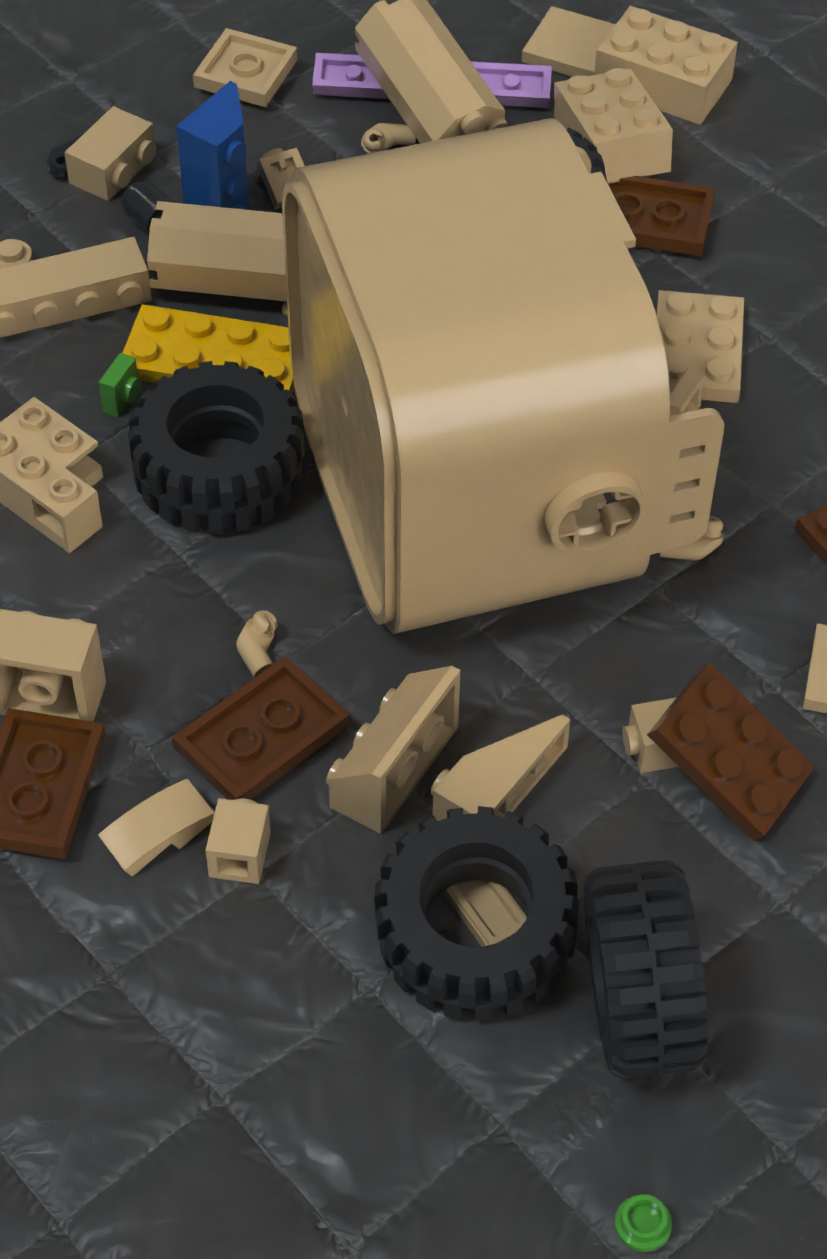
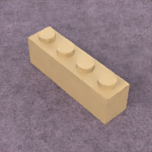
(72, 286)

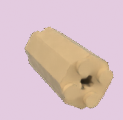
(425, 72)
(218, 251)

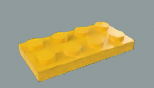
(177, 338)

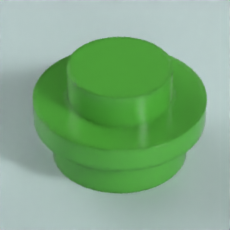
(643, 1223)

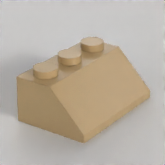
(396, 747)

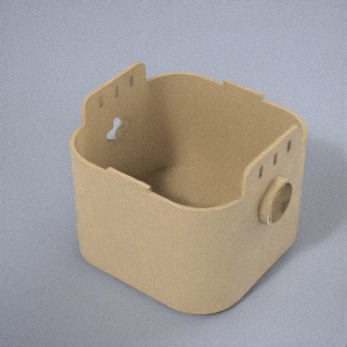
(485, 375)

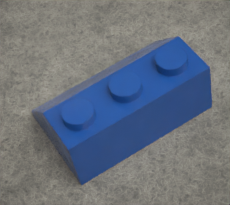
(214, 152)

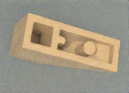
(501, 771)

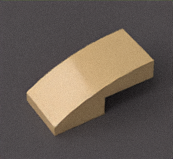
(151, 826)

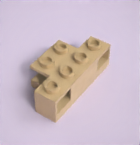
(49, 475)

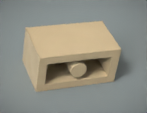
(110, 153)

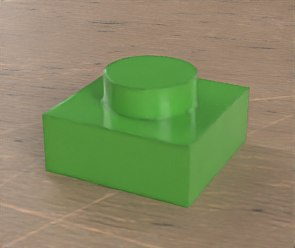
(119, 385)

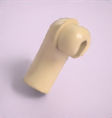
(386, 135)
(702, 547)

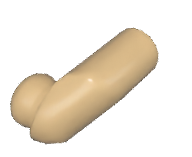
(255, 641)

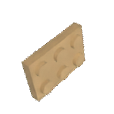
(703, 336)

